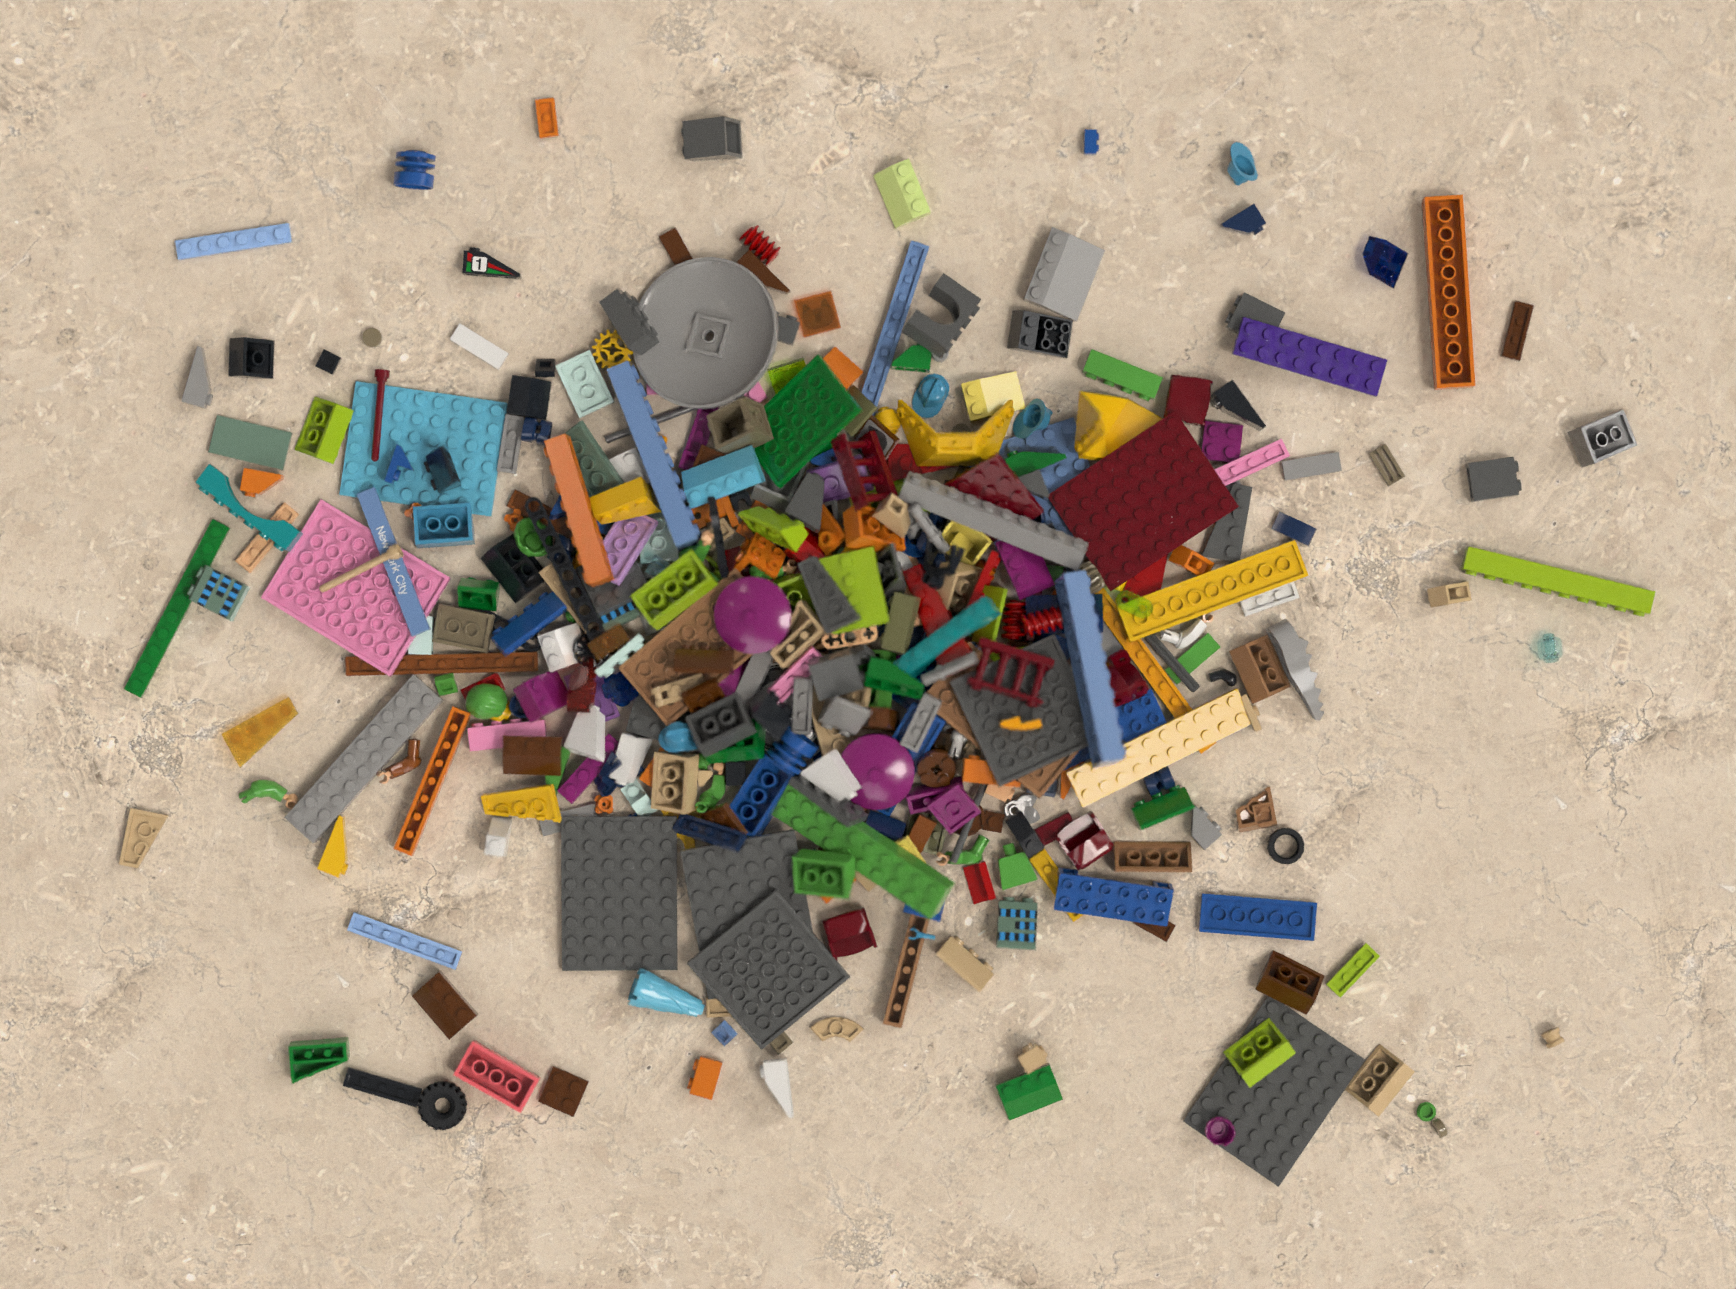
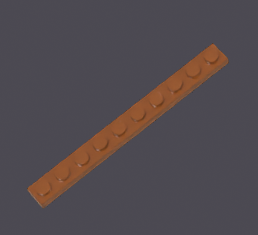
(450, 664)

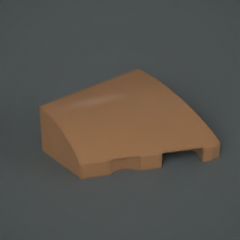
(1257, 813)

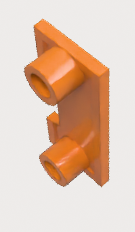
(830, 533)

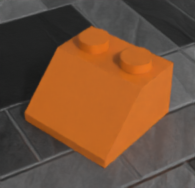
(843, 367)

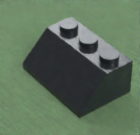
(513, 569)

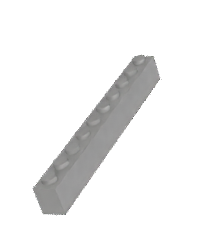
(993, 520)

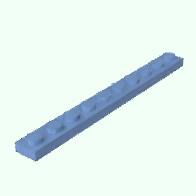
(894, 321)

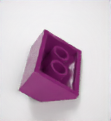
(1025, 569)

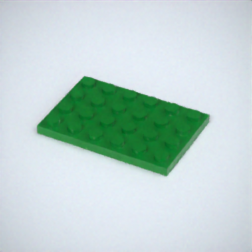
(804, 420)

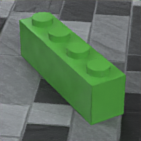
(1122, 374)

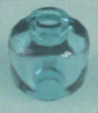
(1550, 648)

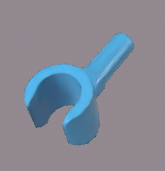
(921, 935)

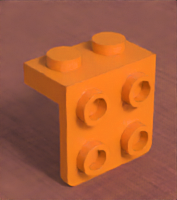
(761, 554)

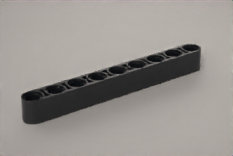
(566, 565)

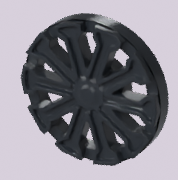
(587, 651)

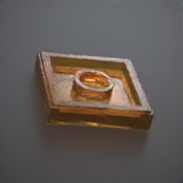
(817, 314)

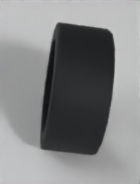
(1271, 844)

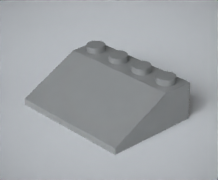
(1064, 274)

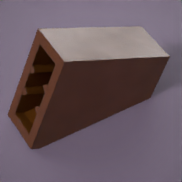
(882, 719)

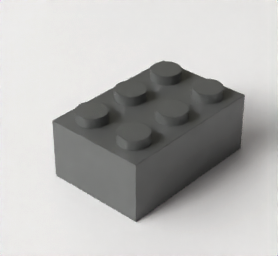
(630, 321)
(721, 724)

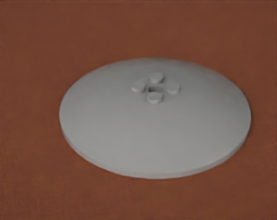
(719, 300)

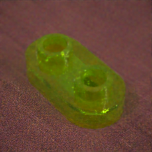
(1133, 604)

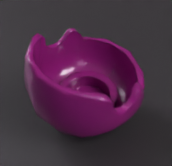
(1220, 1131)

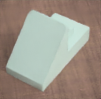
(638, 798)

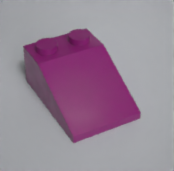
(542, 695)

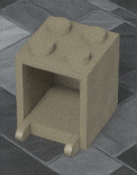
(748, 419)

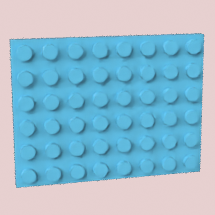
(420, 425)

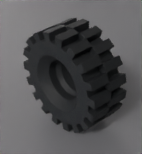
(442, 1120)

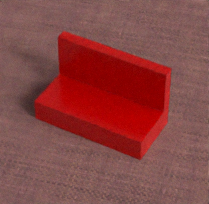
(979, 882)

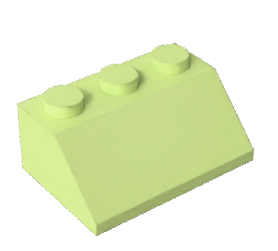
(902, 193)

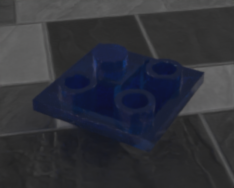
(1384, 260)

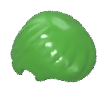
(528, 539)
(486, 701)

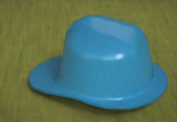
(1242, 164)
(930, 395)
(1032, 418)
(677, 738)

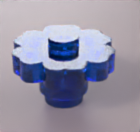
(619, 689)

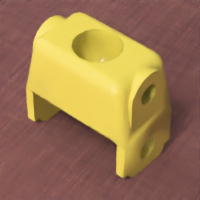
(967, 538)

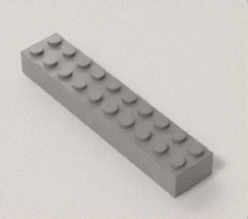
(364, 758)

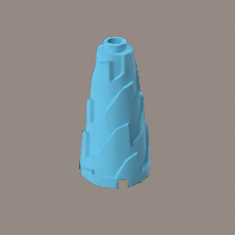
(660, 995)

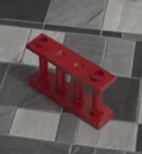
(876, 464)
(1024, 659)

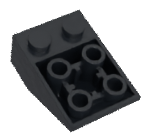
(1039, 334)

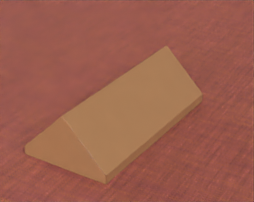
(1152, 856)

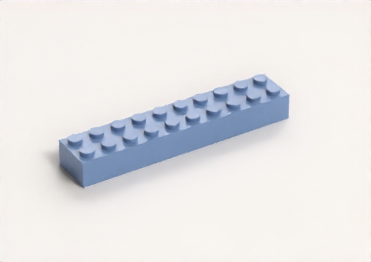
(656, 461)
(1090, 669)

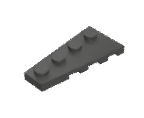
(1229, 531)
(829, 600)

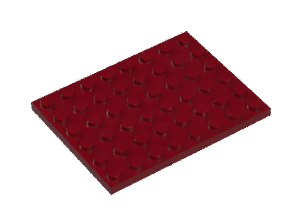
(1143, 500)

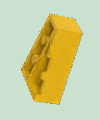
(625, 502)

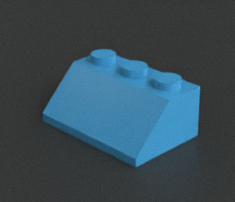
(443, 525)

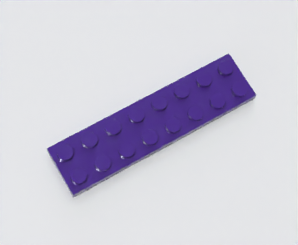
(1309, 356)

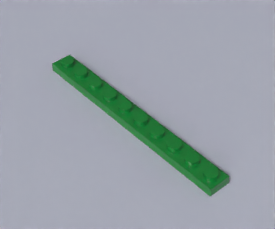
(175, 610)

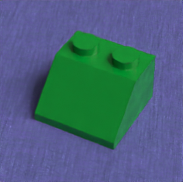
(913, 359)
(478, 594)

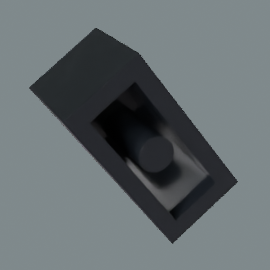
(1024, 834)

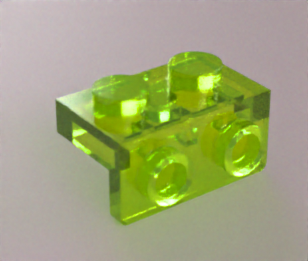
(783, 373)

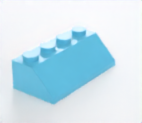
(722, 476)

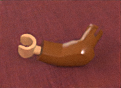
(405, 765)

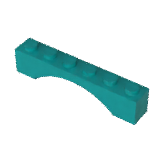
(218, 485)
(968, 621)

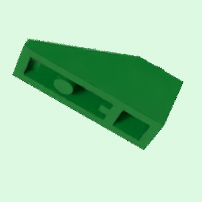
(1028, 462)
(890, 678)

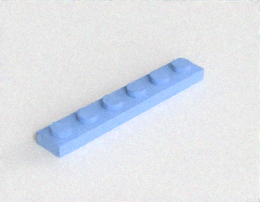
(233, 241)
(404, 940)

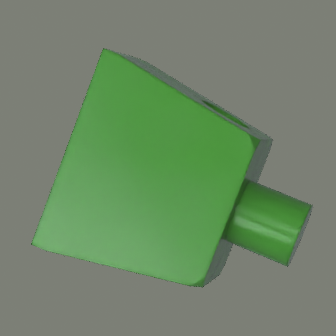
(1015, 868)

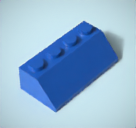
(529, 623)
(760, 795)

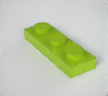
(1352, 970)

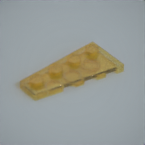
(257, 731)

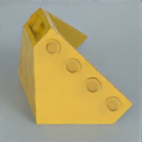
(1108, 423)
(953, 448)

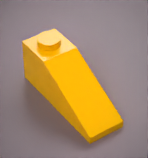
(335, 853)

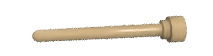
(393, 552)

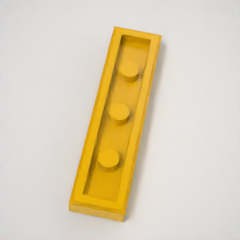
(1048, 871)

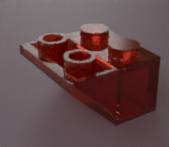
(582, 687)

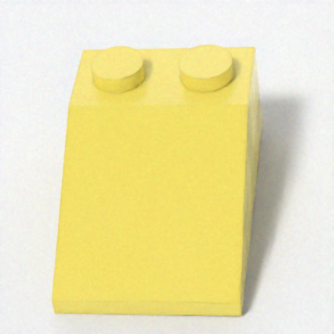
(989, 394)

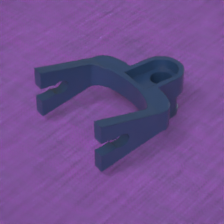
(604, 783)

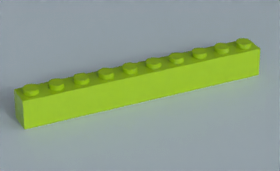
(1557, 580)

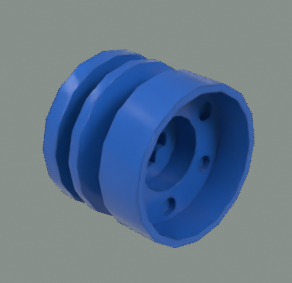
(414, 170)
(792, 750)

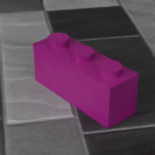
(922, 794)

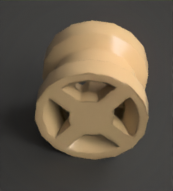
(1552, 1037)

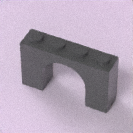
(937, 336)

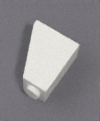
(588, 735)
(631, 753)
(833, 776)
(498, 836)

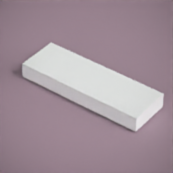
(479, 346)
(1269, 599)

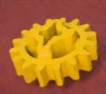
(603, 348)

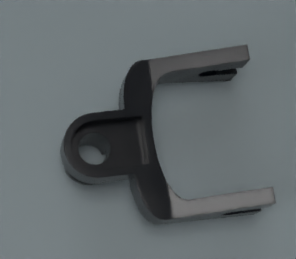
(935, 576)

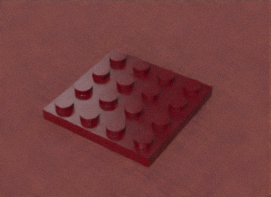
(997, 483)

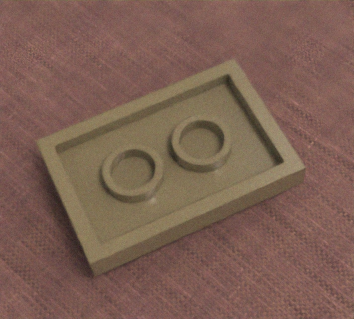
(463, 628)

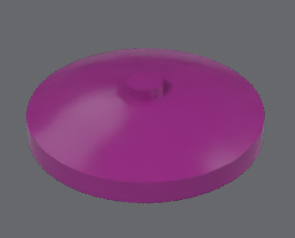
(752, 615)
(881, 769)

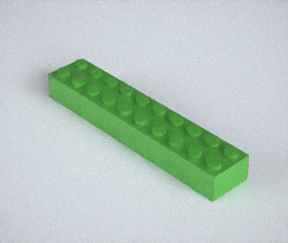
(874, 853)

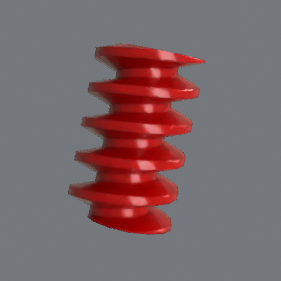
(760, 245)
(1014, 620)
(1042, 621)

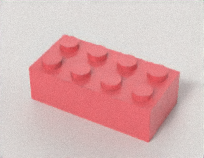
(497, 1076)

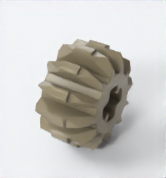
(1096, 579)

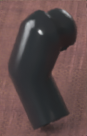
(1225, 675)

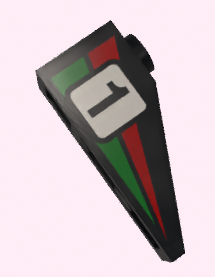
(481, 264)

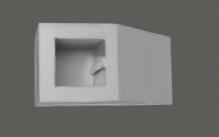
(1202, 829)

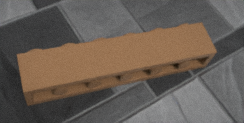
(905, 972)

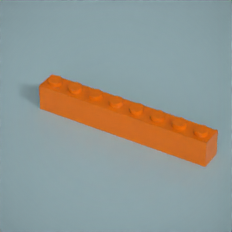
(578, 510)
(432, 781)

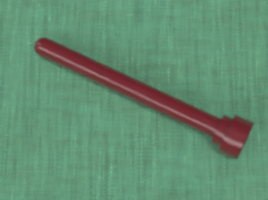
(381, 376)

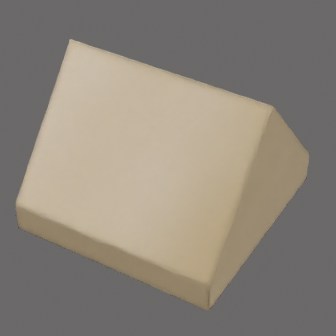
(704, 776)

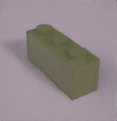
(902, 622)

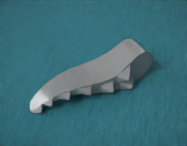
(1295, 663)

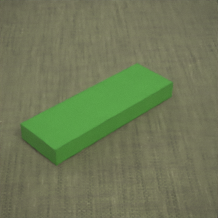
(1195, 656)

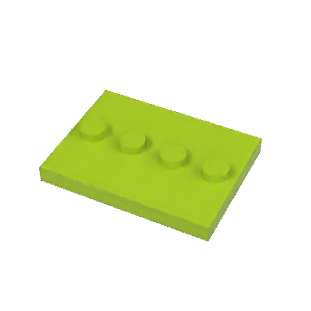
(861, 583)

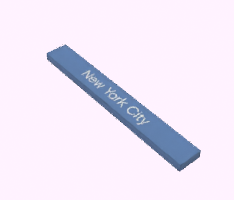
(395, 569)

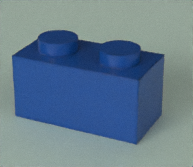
(1090, 142)

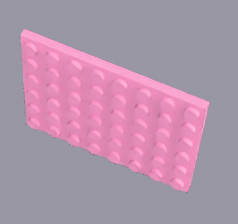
(361, 611)

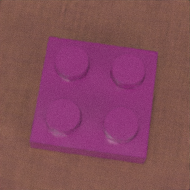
(1222, 441)
(953, 808)

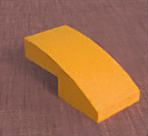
(1015, 725)

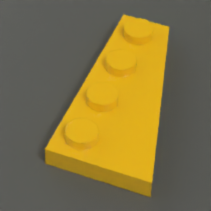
(528, 802)

